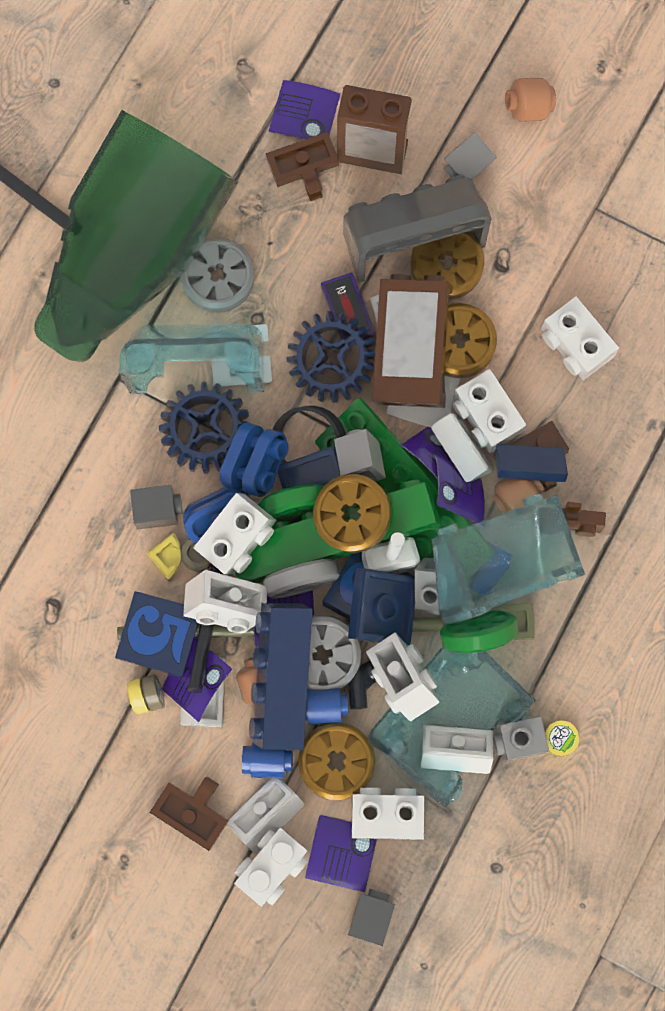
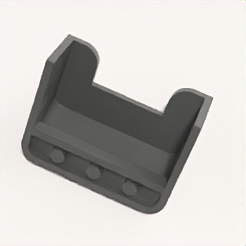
(414, 220)

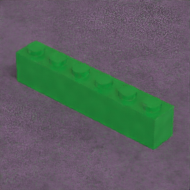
(300, 542)

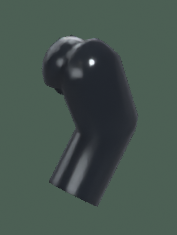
(359, 684)

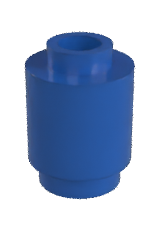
(326, 706)
(266, 762)

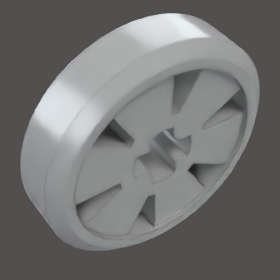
(225, 293)
(301, 578)
(346, 655)

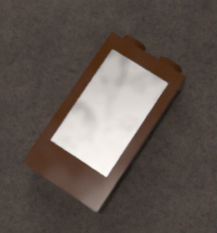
(372, 129)
(411, 341)

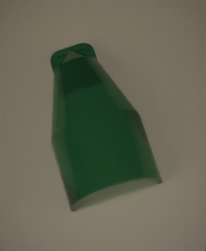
(128, 234)

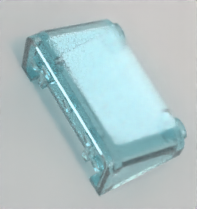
(151, 345)
(503, 558)
(471, 695)

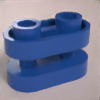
(253, 459)
(203, 512)

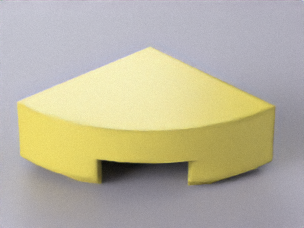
(167, 556)

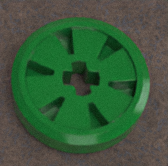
(291, 502)
(480, 633)

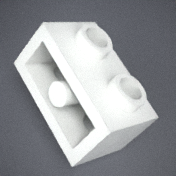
(578, 339)
(490, 410)
(233, 533)
(223, 601)
(400, 673)
(388, 821)
(265, 874)

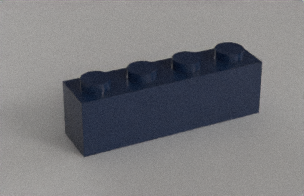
(281, 676)

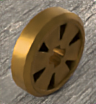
(465, 253)
(481, 341)
(352, 491)
(358, 763)

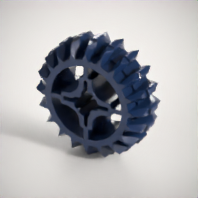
(320, 367)
(193, 418)

